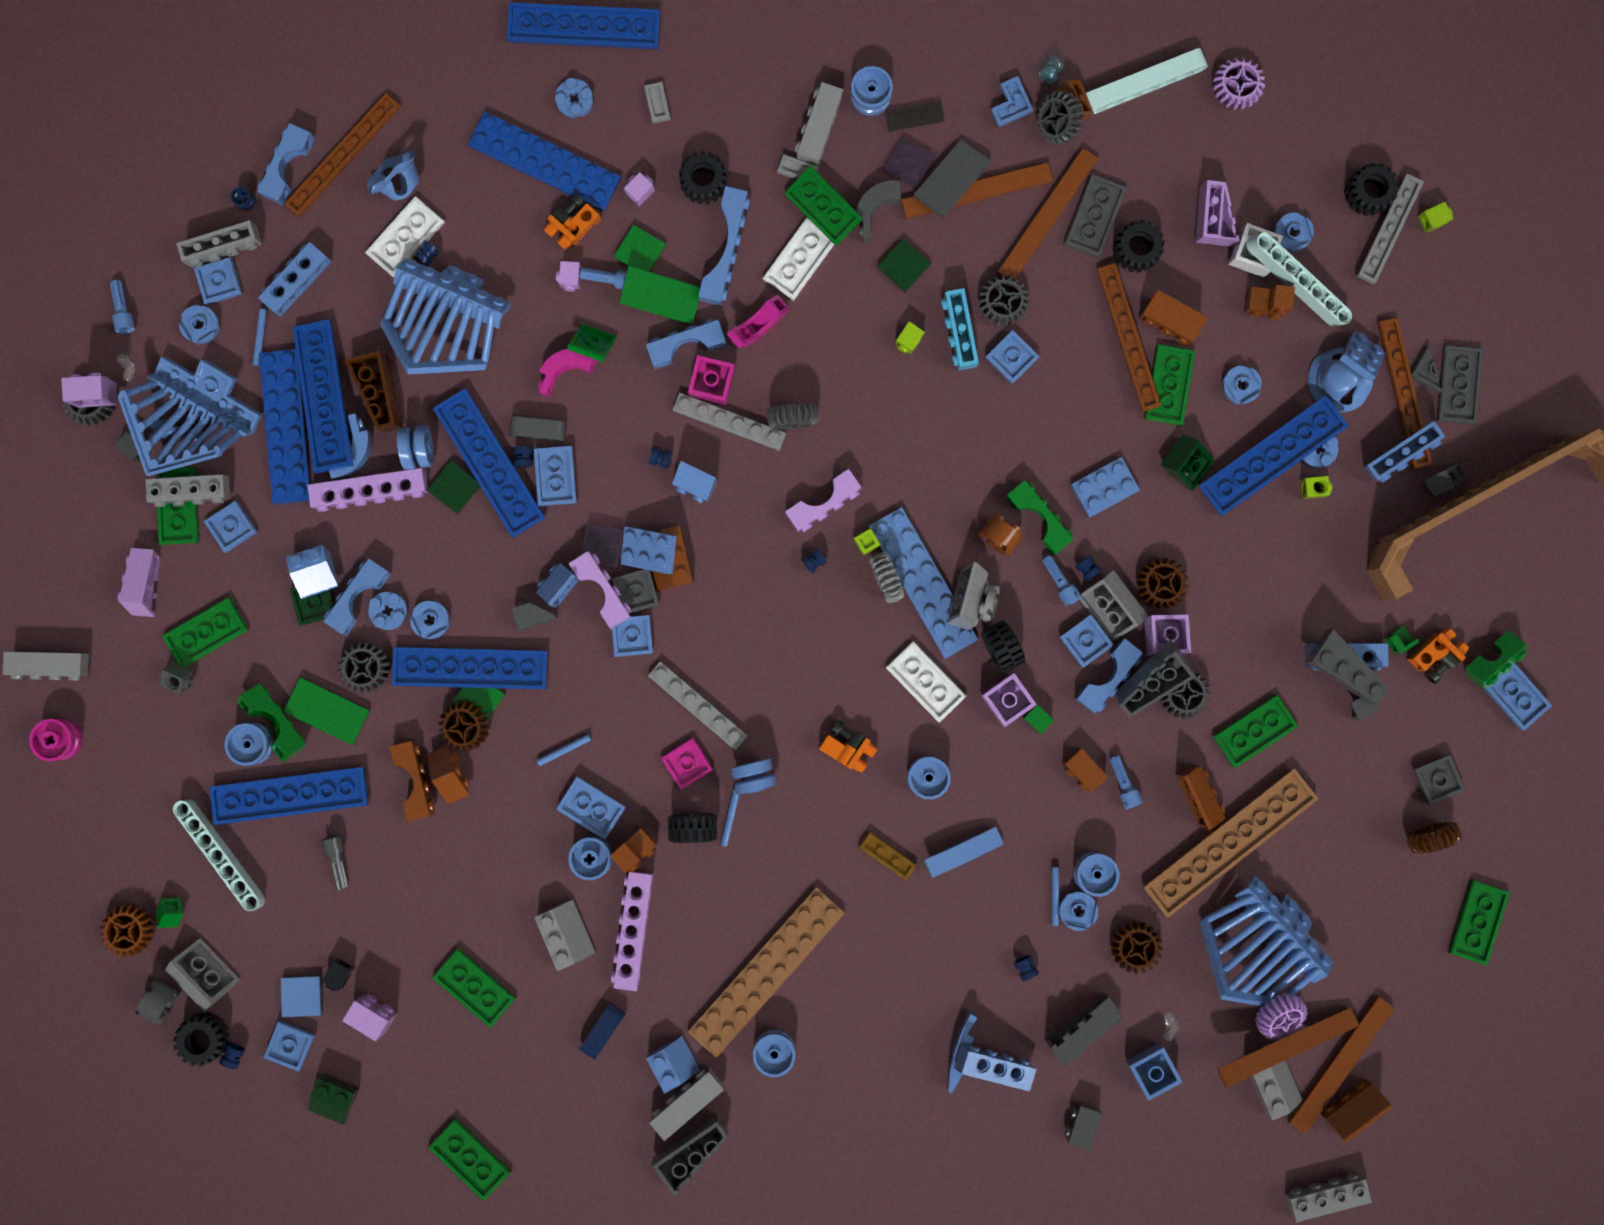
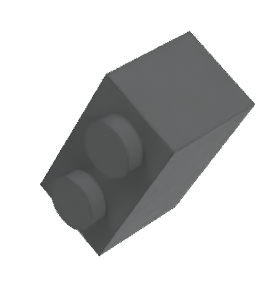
(1083, 1125)

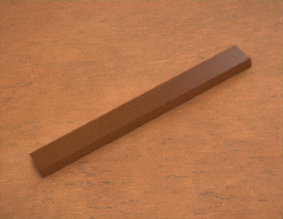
(342, 155)
(989, 188)
(1048, 215)
(1128, 337)
(1402, 384)
(1287, 1047)
(1341, 1065)

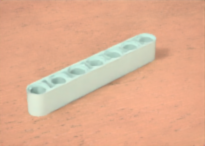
(1147, 80)
(1320, 300)
(228, 858)

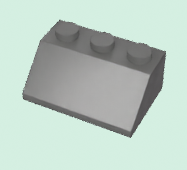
(968, 597)
(1113, 606)
(564, 934)
(202, 974)
(1277, 1090)

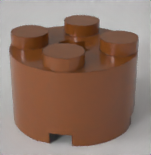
(1001, 535)

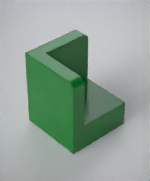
(1400, 641)
(1038, 719)
(169, 912)

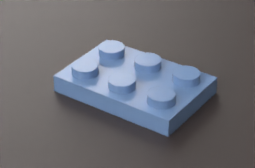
(1363, 355)
(555, 476)
(1105, 487)
(648, 549)
(1518, 698)
(591, 808)

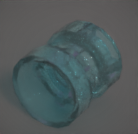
(1051, 69)

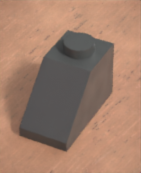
(1445, 479)
(530, 615)

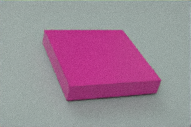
(687, 763)

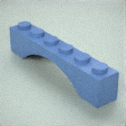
(714, 284)

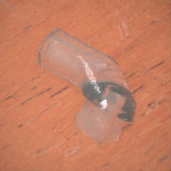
(129, 366)
(1172, 1026)

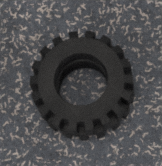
(698, 163)
(1382, 178)
(1146, 233)
(1003, 646)
(692, 827)
(190, 1050)

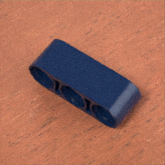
(602, 1031)

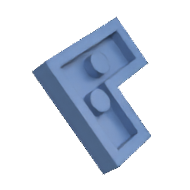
(1016, 105)

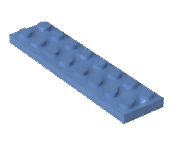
(921, 581)

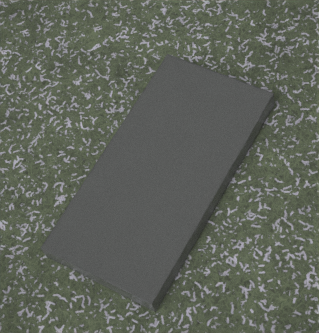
(952, 179)
(1095, 216)
(1460, 384)

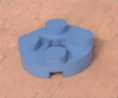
(574, 87)
(1299, 223)
(189, 321)
(1252, 387)
(1324, 458)
(378, 605)
(420, 614)
(1069, 917)

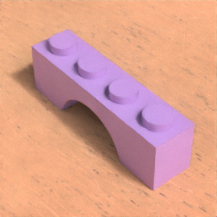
(803, 515)
(614, 610)

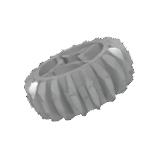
(887, 577)

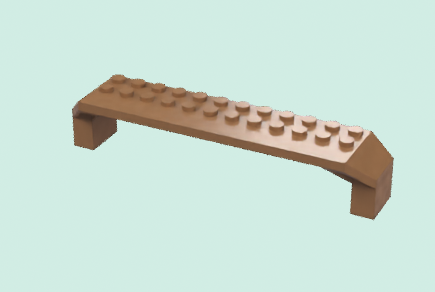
(1391, 550)

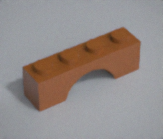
(408, 757)

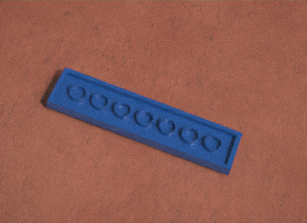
(583, 25)
(544, 161)
(322, 396)
(285, 427)
(1273, 456)
(489, 463)
(469, 668)
(289, 795)

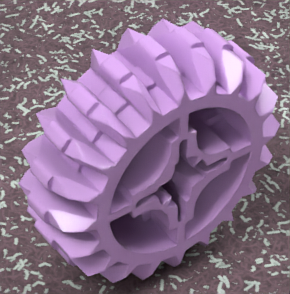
(1252, 83)
(1281, 1016)

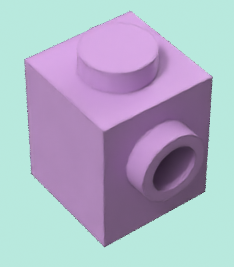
(639, 188)
(569, 275)

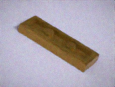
(887, 856)

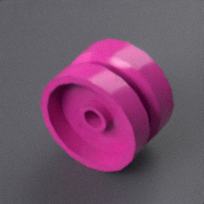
(55, 739)

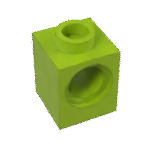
(1436, 217)
(909, 338)
(1308, 491)
(866, 542)

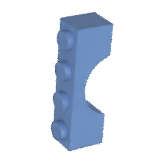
(294, 143)
(663, 350)
(369, 577)
(1124, 657)

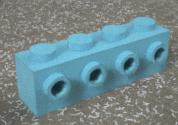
(960, 328)

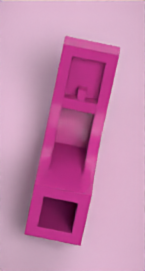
(759, 323)
(559, 363)

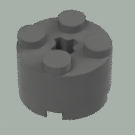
(157, 1002)

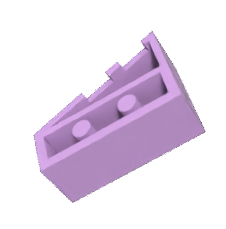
(1214, 215)
(139, 582)

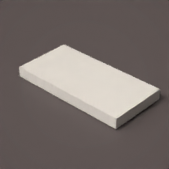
(404, 235)
(798, 260)
(926, 681)

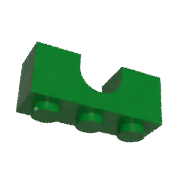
(1486, 672)

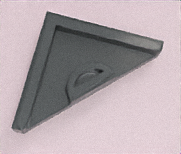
(1426, 371)

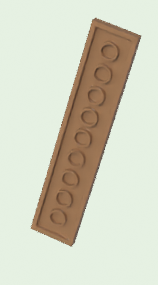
(1230, 842)
(766, 972)

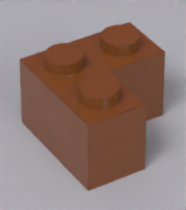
(1270, 302)
(447, 774)
(633, 850)

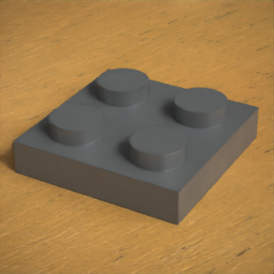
(637, 590)
(1438, 779)

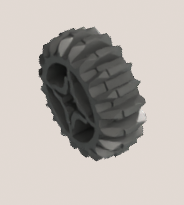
(1055, 106)
(1006, 308)
(81, 415)
(792, 416)
(369, 673)
(1185, 701)

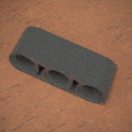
(537, 429)

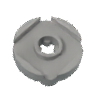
(989, 607)

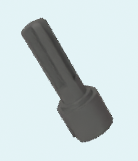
(333, 848)

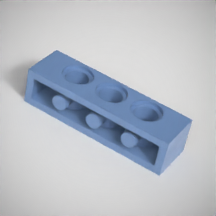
(305, 278)
(1377, 654)
(1021, 1078)

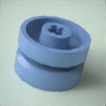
(868, 80)
(415, 447)
(238, 742)
(937, 769)
(754, 779)
(582, 865)
(1084, 872)
(772, 1064)

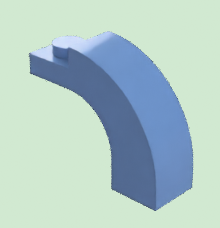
(360, 447)

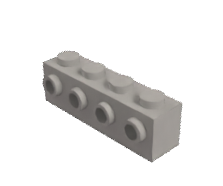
(820, 123)
(219, 244)
(188, 489)
(45, 664)
(686, 1104)
(1328, 1197)

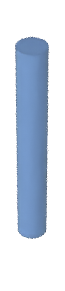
(259, 336)
(563, 750)
(729, 819)
(1055, 896)

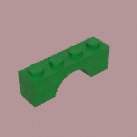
(1055, 535)
(258, 703)

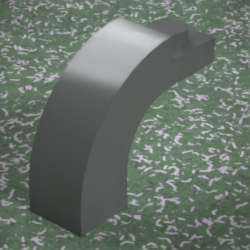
(879, 195)

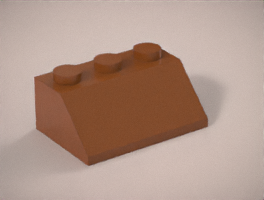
(1173, 318)
(681, 569)
(1201, 796)
(1356, 1110)

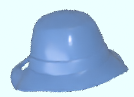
(404, 166)
(1335, 379)

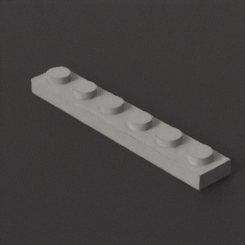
(1390, 229)
(729, 422)
(697, 705)

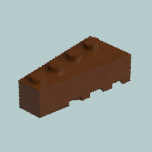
(377, 388)

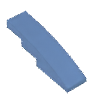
(963, 852)
(965, 1039)

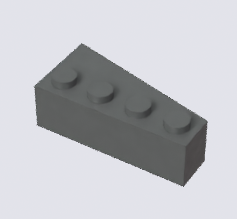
(1343, 665)
(1155, 679)
(1084, 1029)
(687, 1155)

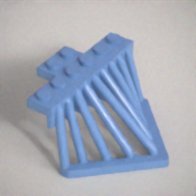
(452, 290)
(207, 393)
(1287, 928)

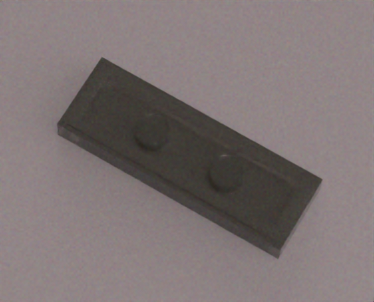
(914, 116)

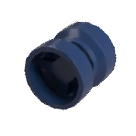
(239, 196)
(426, 252)
(522, 456)
(662, 458)
(814, 560)
(1088, 568)
(1026, 968)
(232, 1056)

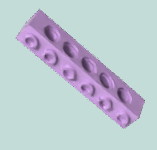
(319, 491)
(630, 980)

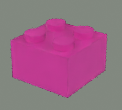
(711, 380)

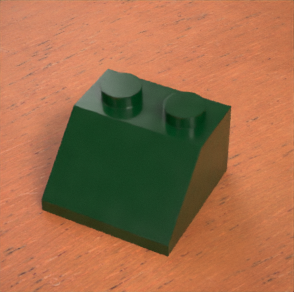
(1187, 461)
(332, 1098)

